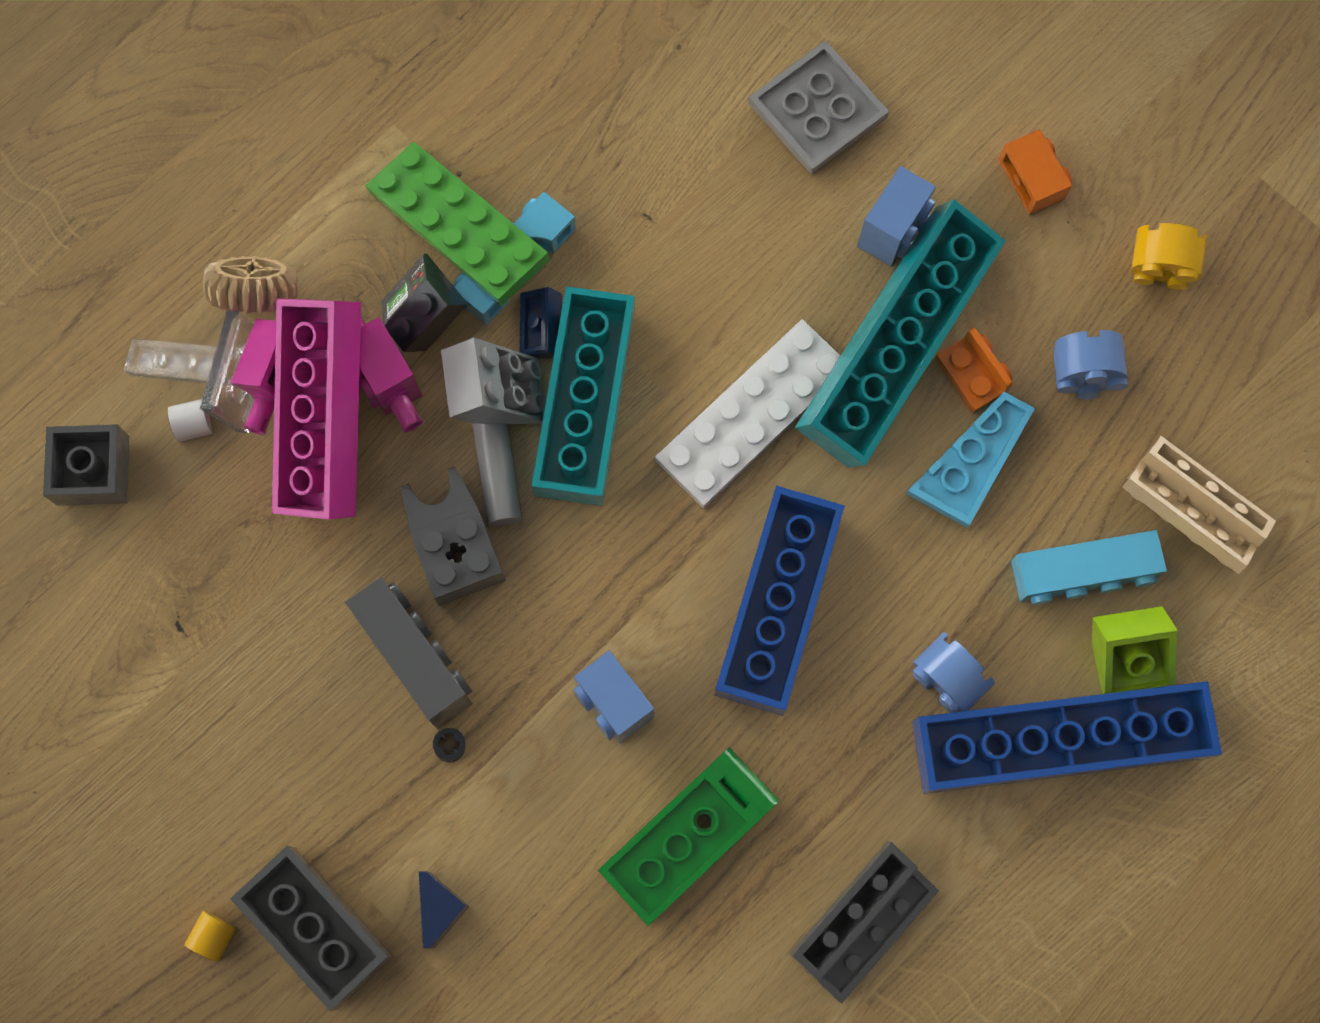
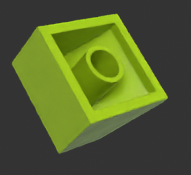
(1134, 650)

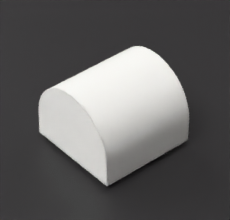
(189, 421)

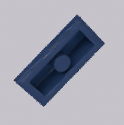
(539, 322)

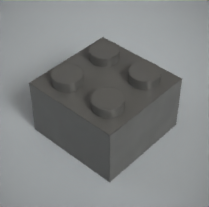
(86, 465)

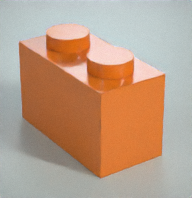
(1035, 171)

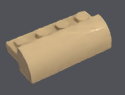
(1199, 504)

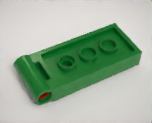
(674, 850)

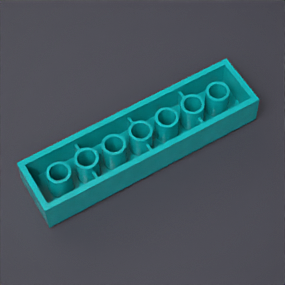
(900, 334)

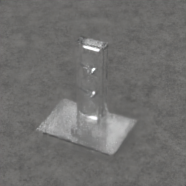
(201, 365)

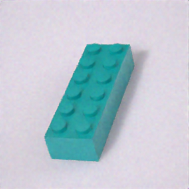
(583, 396)

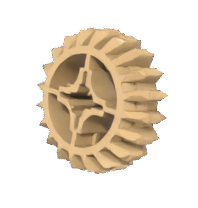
(249, 284)

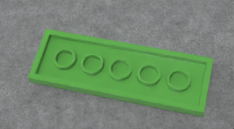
(458, 223)

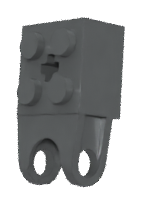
(451, 528)

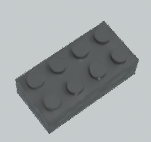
(413, 659)
(312, 928)

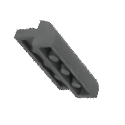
(864, 922)

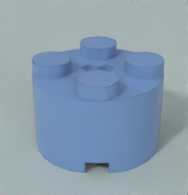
(1090, 364)
(952, 674)

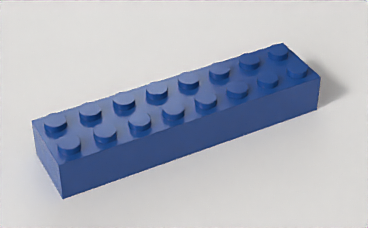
(1066, 737)

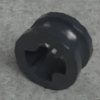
(458, 738)

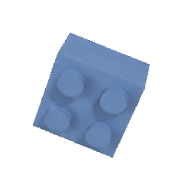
(897, 216)
(614, 697)

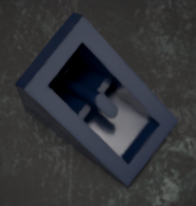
(439, 909)

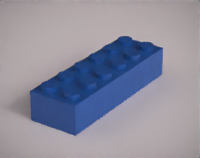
(779, 601)

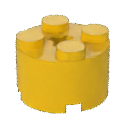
(1168, 255)

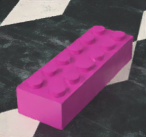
(316, 408)

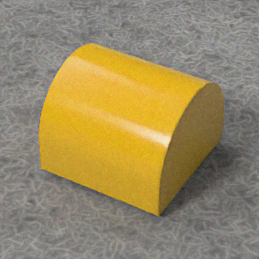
(210, 936)

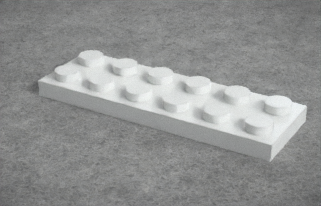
(749, 414)

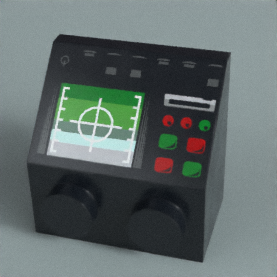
(421, 306)

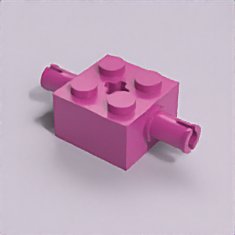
(257, 374)
(387, 376)

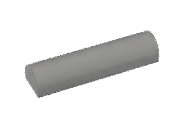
(497, 474)

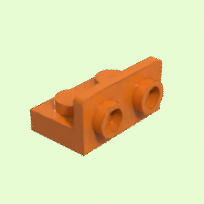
(975, 370)

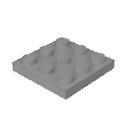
(818, 107)

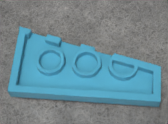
(970, 466)

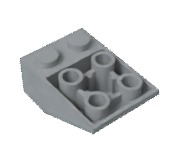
(492, 384)

